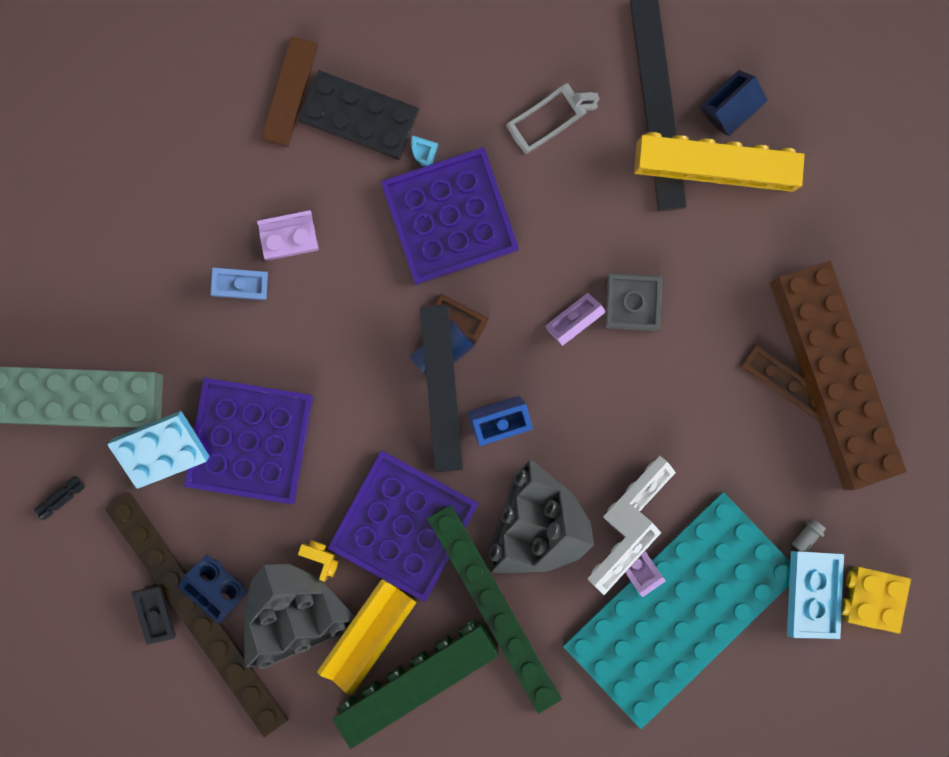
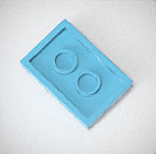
(158, 449)
(815, 595)

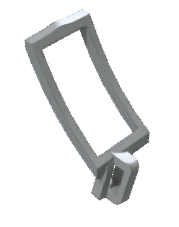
(574, 100)

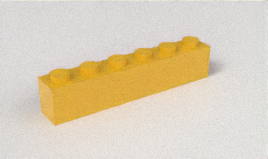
(719, 162)

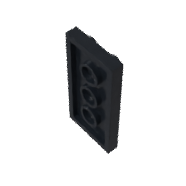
(358, 114)

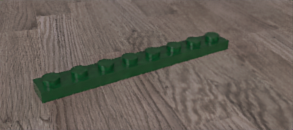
(494, 608)

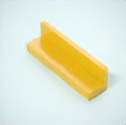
(367, 636)

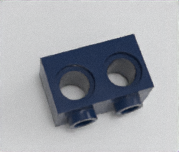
(208, 593)

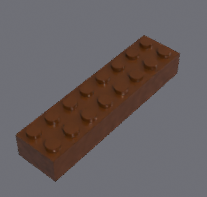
(838, 376)

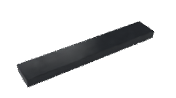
(441, 387)

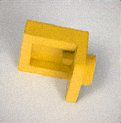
(317, 552)

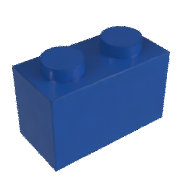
(500, 420)

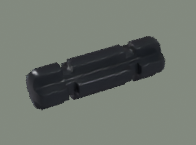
(59, 498)

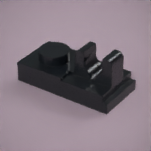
(153, 614)

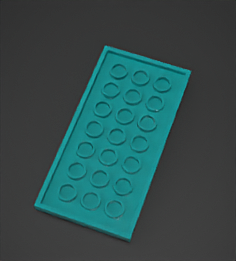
(715, 585)

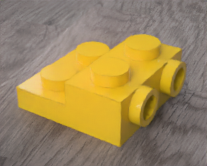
(875, 599)

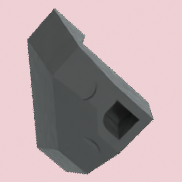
(539, 525)
(289, 615)

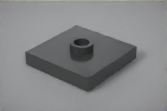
(633, 302)

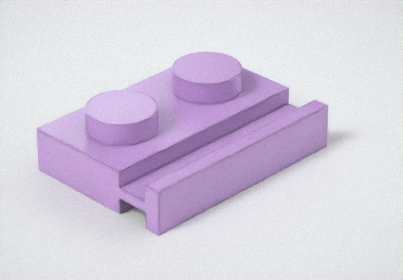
(288, 235)

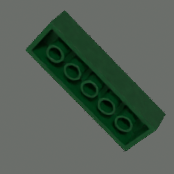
(415, 684)

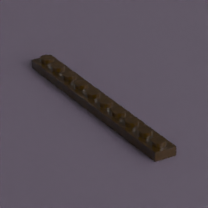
(208, 633)

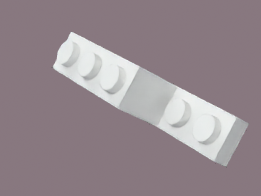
(631, 524)

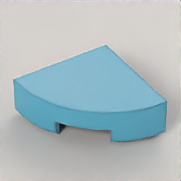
(423, 150)

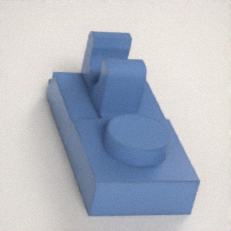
(239, 284)

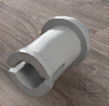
(808, 536)

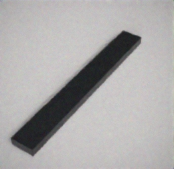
(656, 91)

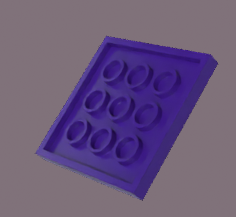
(449, 216)
(251, 440)
(390, 527)

